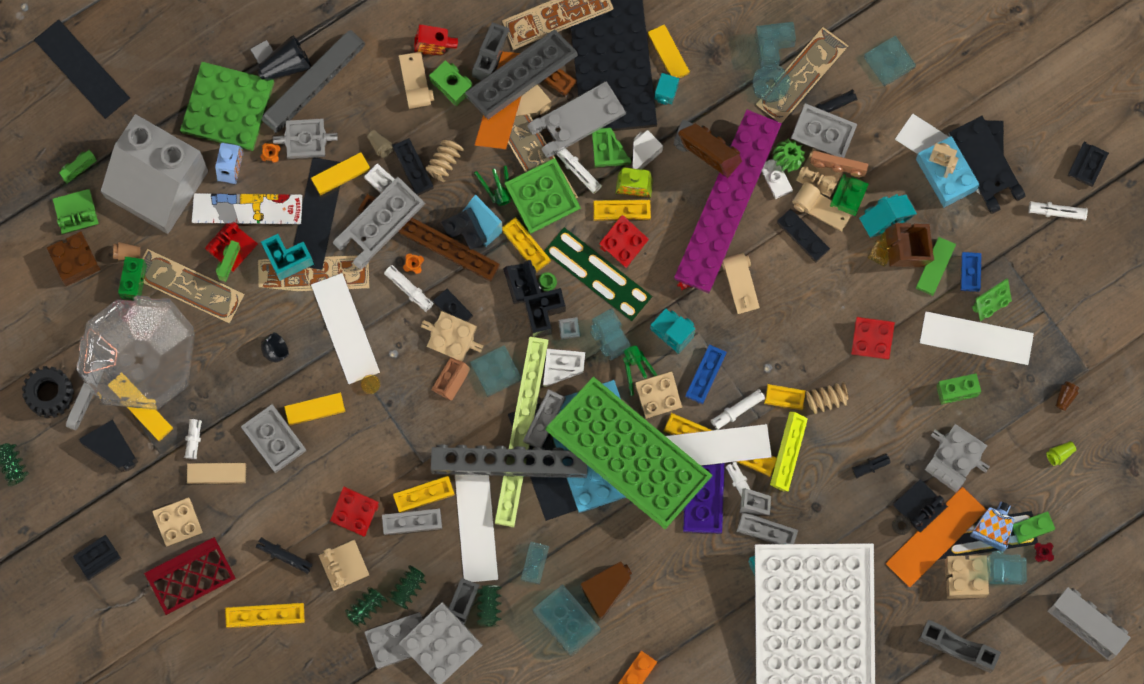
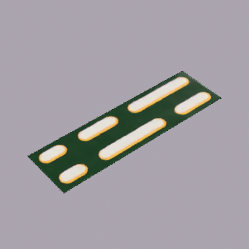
(598, 274)

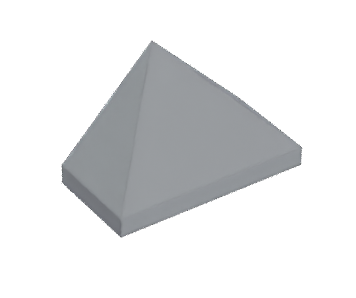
(755, 502)

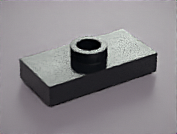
(450, 304)

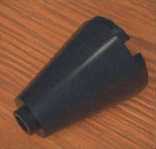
(284, 61)

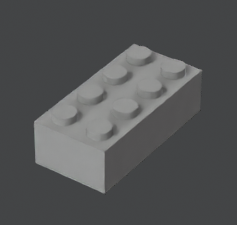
(1089, 624)

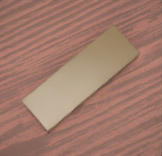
(216, 473)

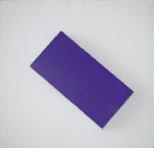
(705, 510)

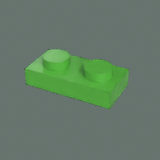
(81, 163)
(230, 253)
(1033, 527)

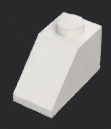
(645, 149)

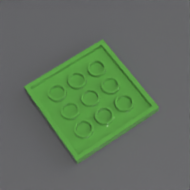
(227, 106)

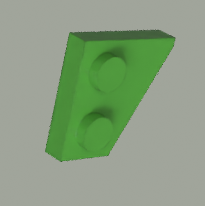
(608, 149)

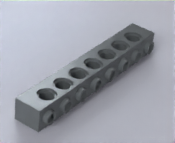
(499, 468)

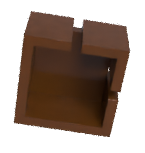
(909, 248)
(72, 259)

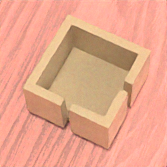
(968, 577)

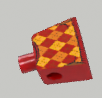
(433, 40)

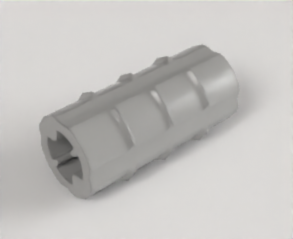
(945, 474)

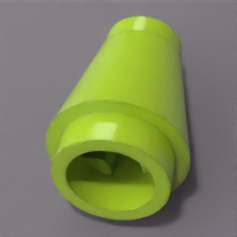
(1060, 453)

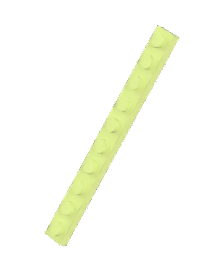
(523, 418)

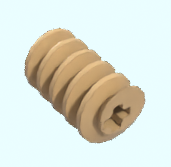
(443, 158)
(828, 397)

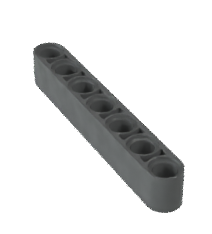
(313, 81)

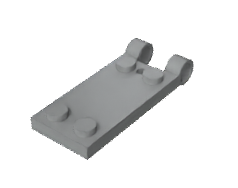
(578, 118)
(381, 221)

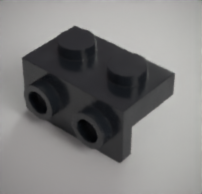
(521, 281)

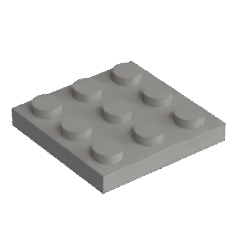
(440, 644)

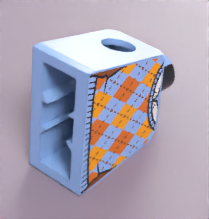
(228, 160)
(995, 527)

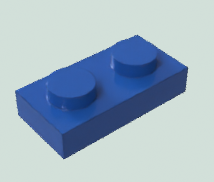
(970, 271)

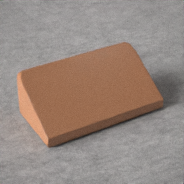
(451, 378)

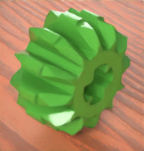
(788, 155)

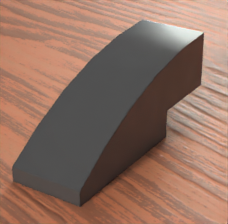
(490, 51)
(463, 599)

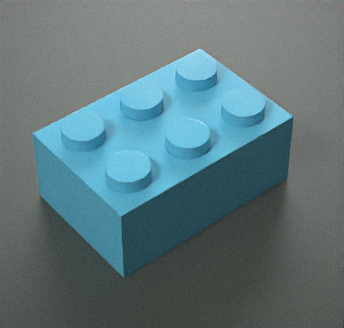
(956, 185)

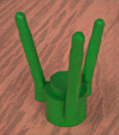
(501, 194)
(635, 356)

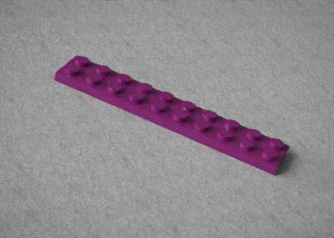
(727, 203)

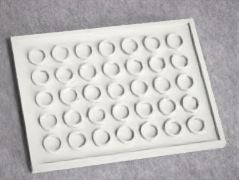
(814, 613)

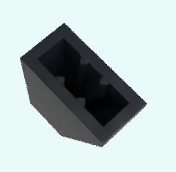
(110, 446)

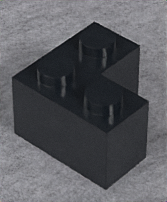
(539, 309)

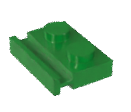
(849, 195)

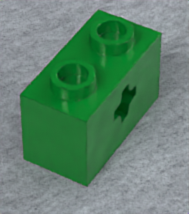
(132, 278)

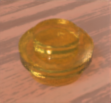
(370, 384)

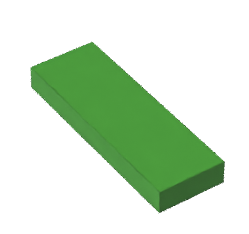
(933, 271)

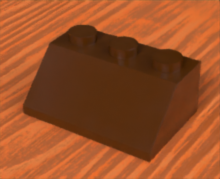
(710, 149)

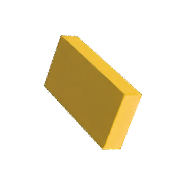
(784, 397)

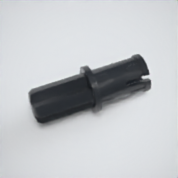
(871, 465)

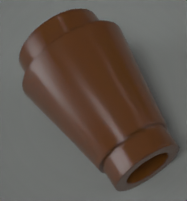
(1066, 395)

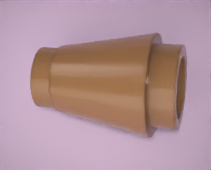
(124, 250)

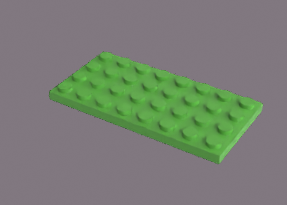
(629, 452)

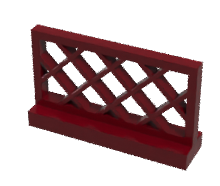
(183, 560)

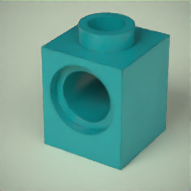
(666, 89)

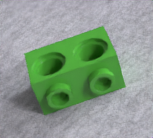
(958, 389)

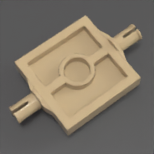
(452, 336)

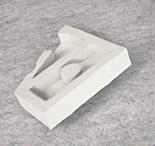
(562, 365)

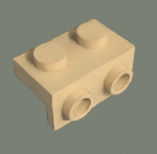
(944, 156)

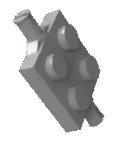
(305, 138)
(960, 450)

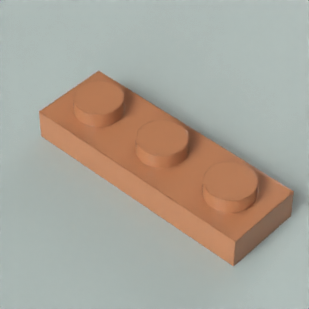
(838, 164)

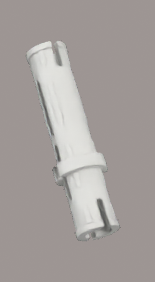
(573, 164)
(1057, 210)
(415, 294)
(731, 413)

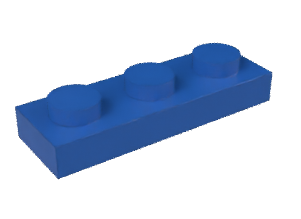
(706, 374)

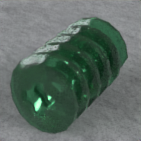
(10, 464)
(407, 588)
(365, 606)
(488, 606)

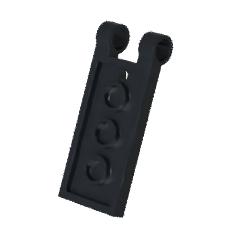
(986, 162)

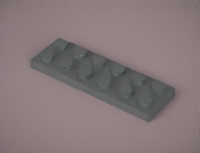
(521, 74)

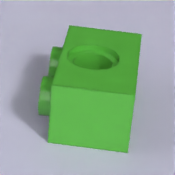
(447, 72)

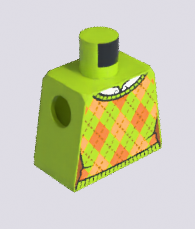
(634, 182)

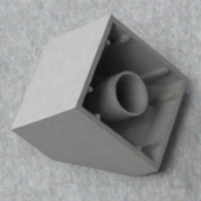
(153, 174)

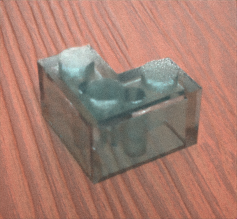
(771, 39)
(608, 331)
(1006, 568)

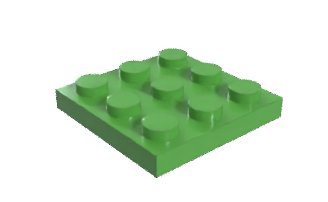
(542, 196)

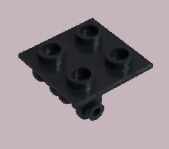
(920, 505)

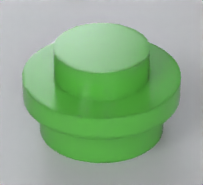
(547, 281)

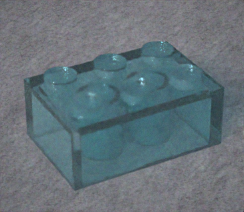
(566, 620)

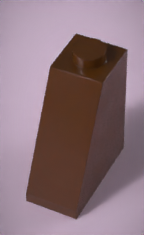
(606, 588)

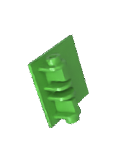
(75, 211)
(992, 300)

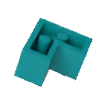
(886, 213)
(286, 261)
(673, 330)

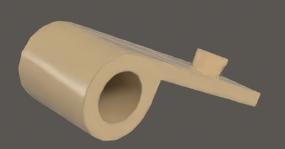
(415, 80)
(817, 205)
(740, 282)

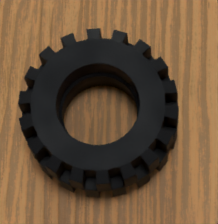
(43, 377)

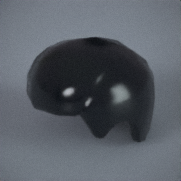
(274, 348)

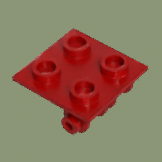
(231, 232)
(623, 241)
(872, 337)
(354, 511)

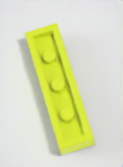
(788, 451)

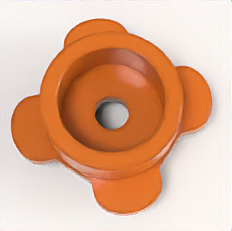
(274, 149)
(415, 268)

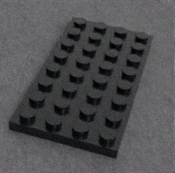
(616, 51)

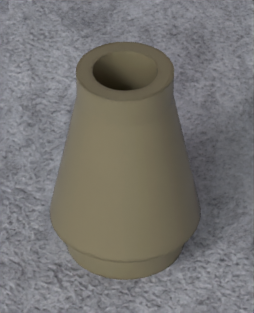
(380, 144)

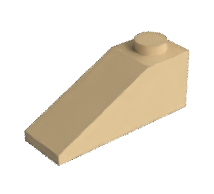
(534, 103)

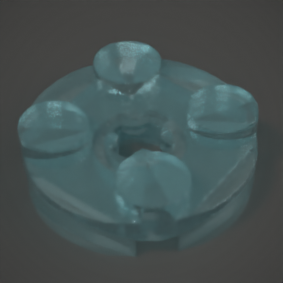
(774, 93)

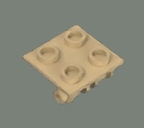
(822, 178)
(658, 394)
(177, 521)
(343, 565)

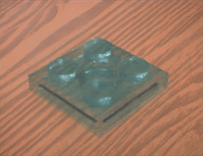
(889, 61)
(496, 371)

